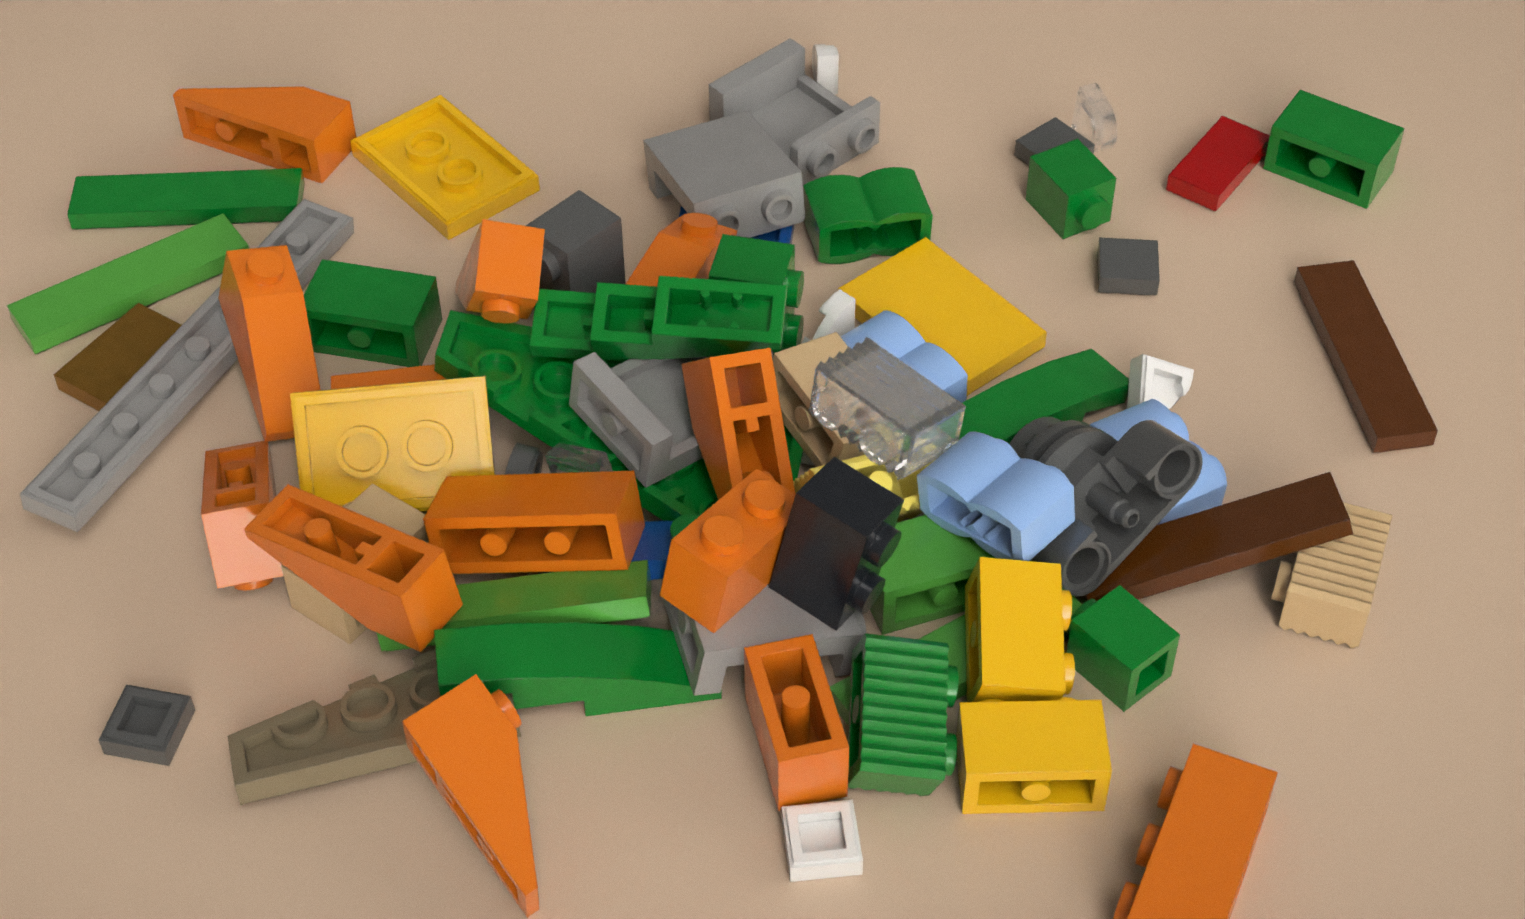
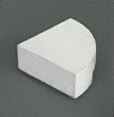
(826, 66)
(839, 315)
(1157, 380)

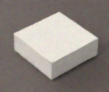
(821, 840)

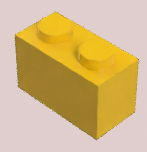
(1017, 631)
(1032, 756)

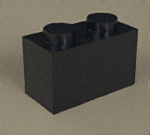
(837, 544)

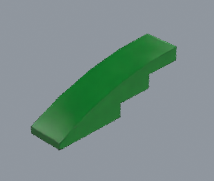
(659, 322)
(1055, 389)
(568, 662)

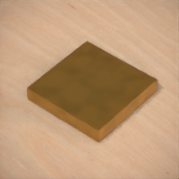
(115, 356)

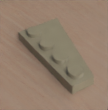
(336, 740)

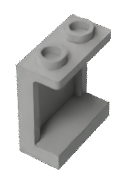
(796, 111)
(728, 172)
(638, 412)
(760, 621)

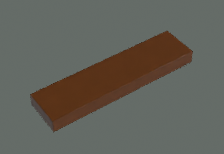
(1365, 357)
(1232, 537)

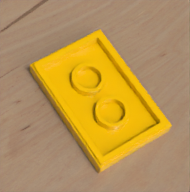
(445, 166)
(949, 310)
(392, 437)

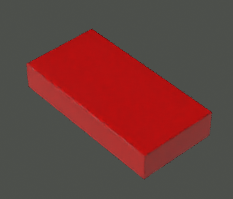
(1218, 163)

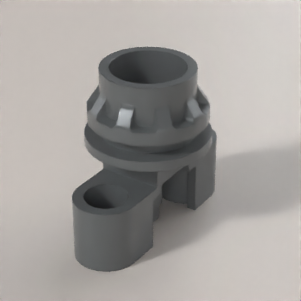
(1118, 490)

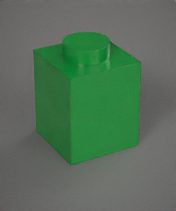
(1070, 188)
(1121, 647)

